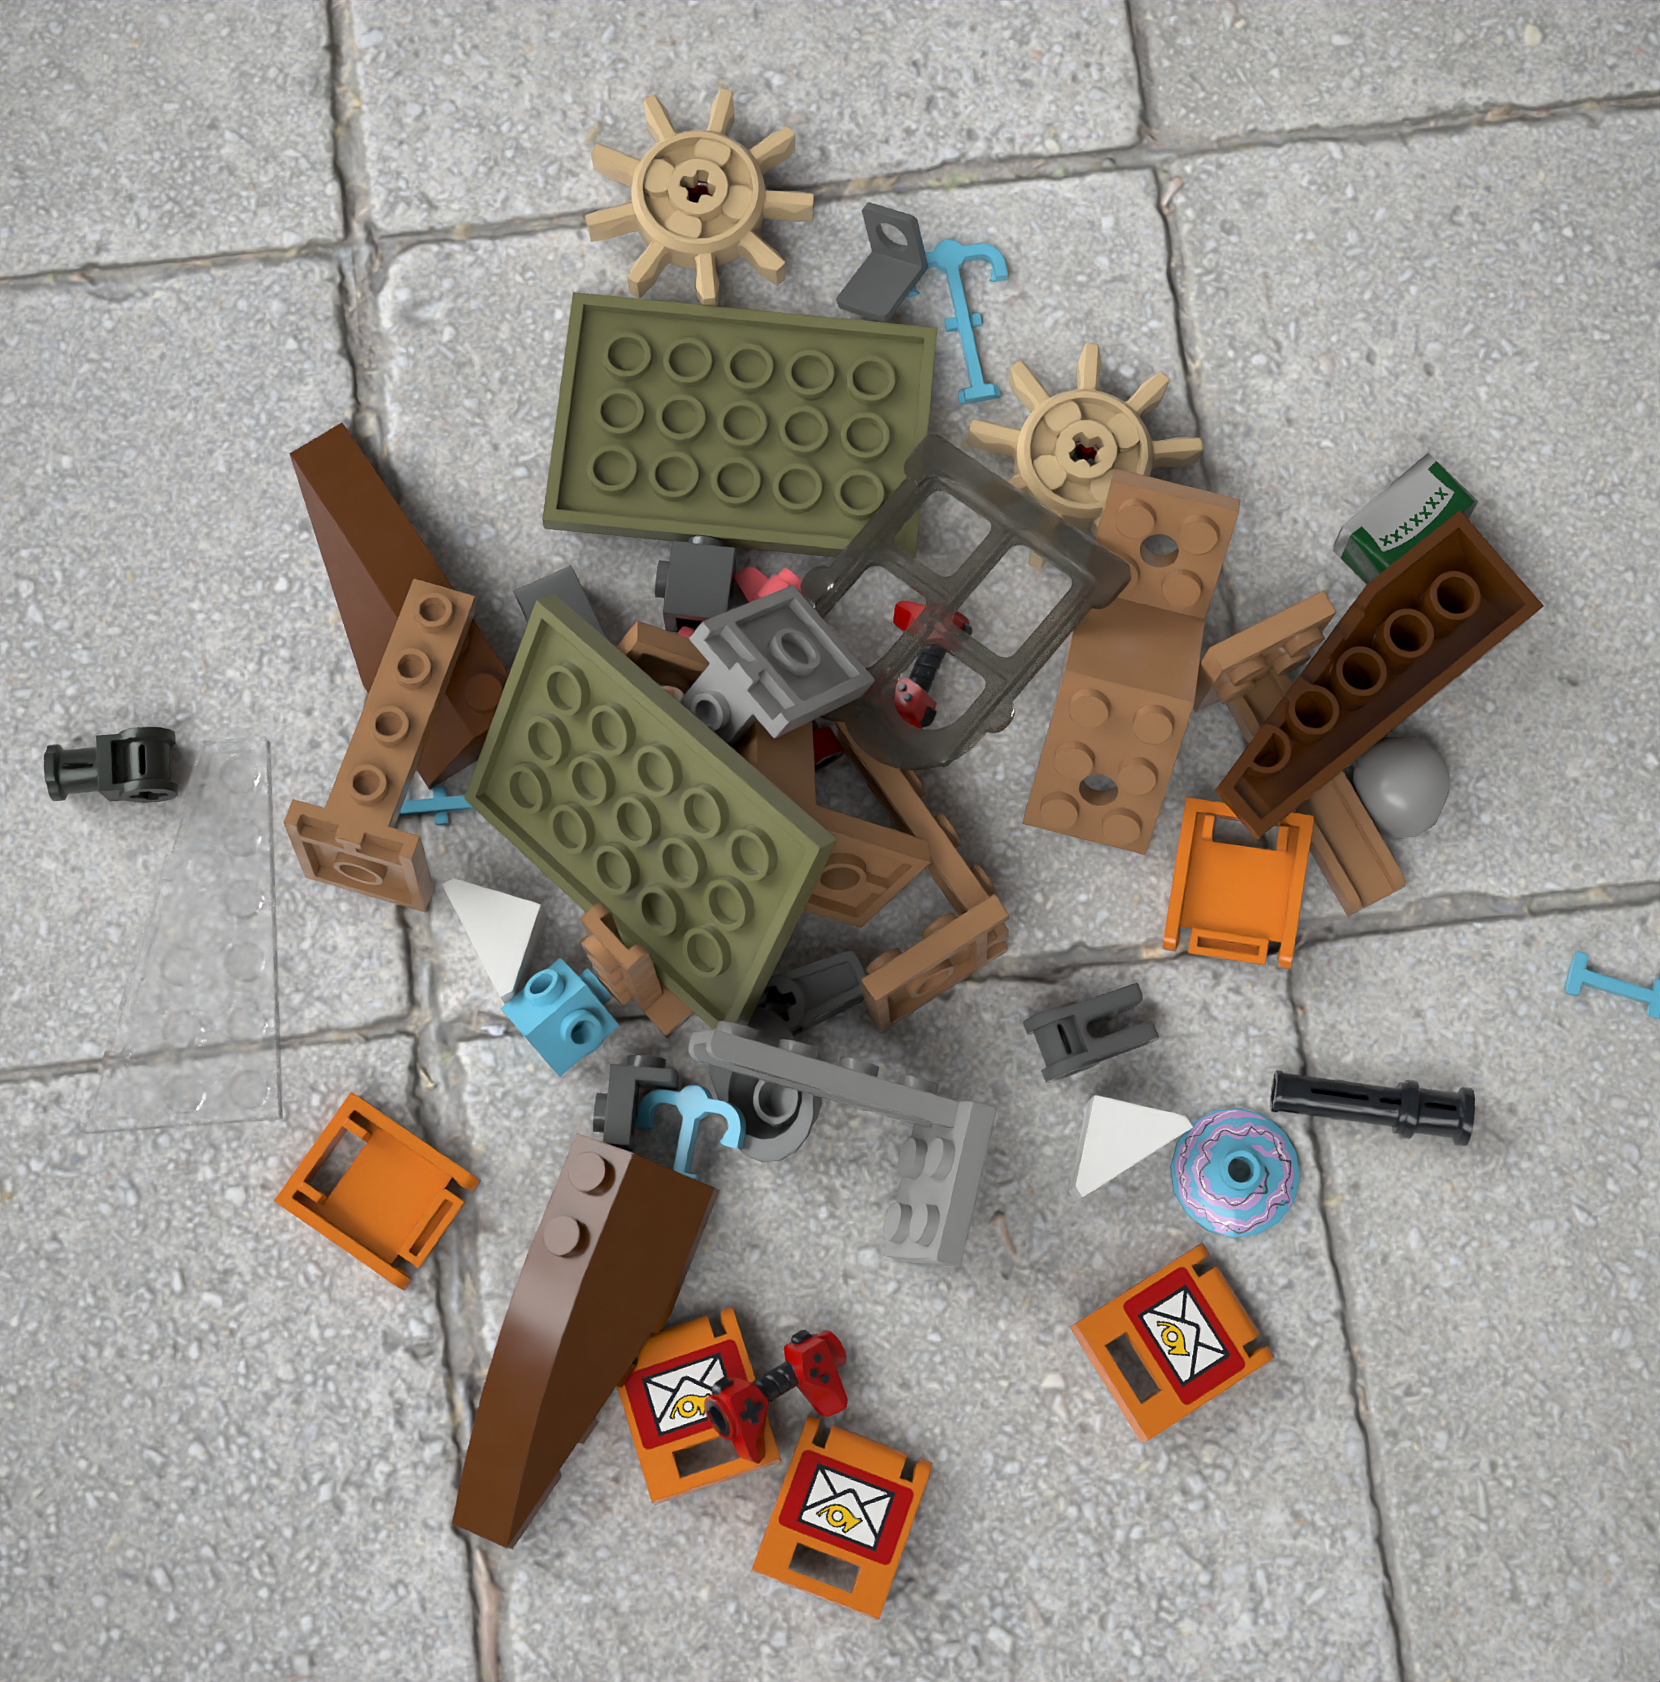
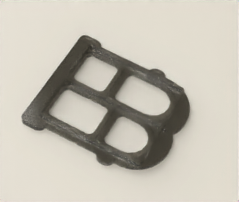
(1015, 520)

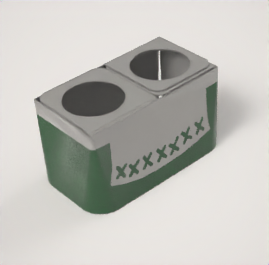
(1401, 518)

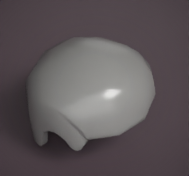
(1402, 785)

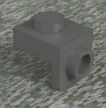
(617, 1110)

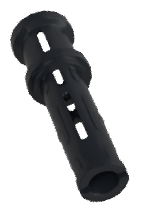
(1403, 1108)

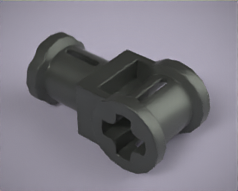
(120, 767)

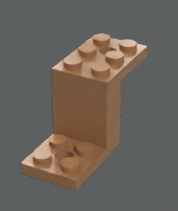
(1133, 666)
(867, 861)

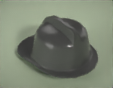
(774, 1115)

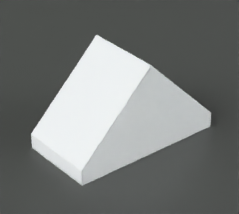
(501, 930)
(1118, 1137)

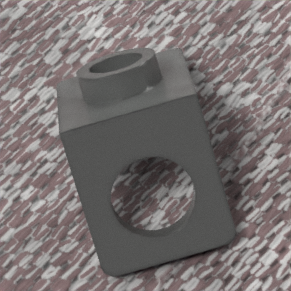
(889, 269)

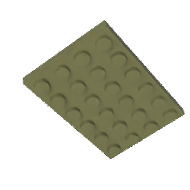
(734, 424)
(647, 814)

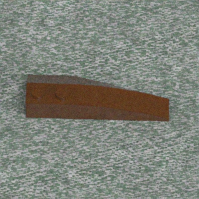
(371, 566)
(1378, 666)
(579, 1315)

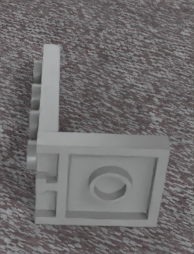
(771, 665)
(937, 1164)

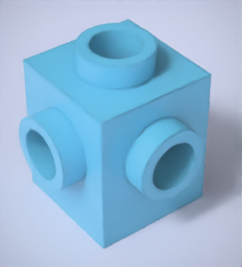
(562, 1015)

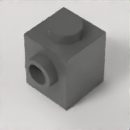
(695, 582)

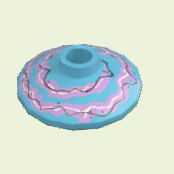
(1203, 1177)

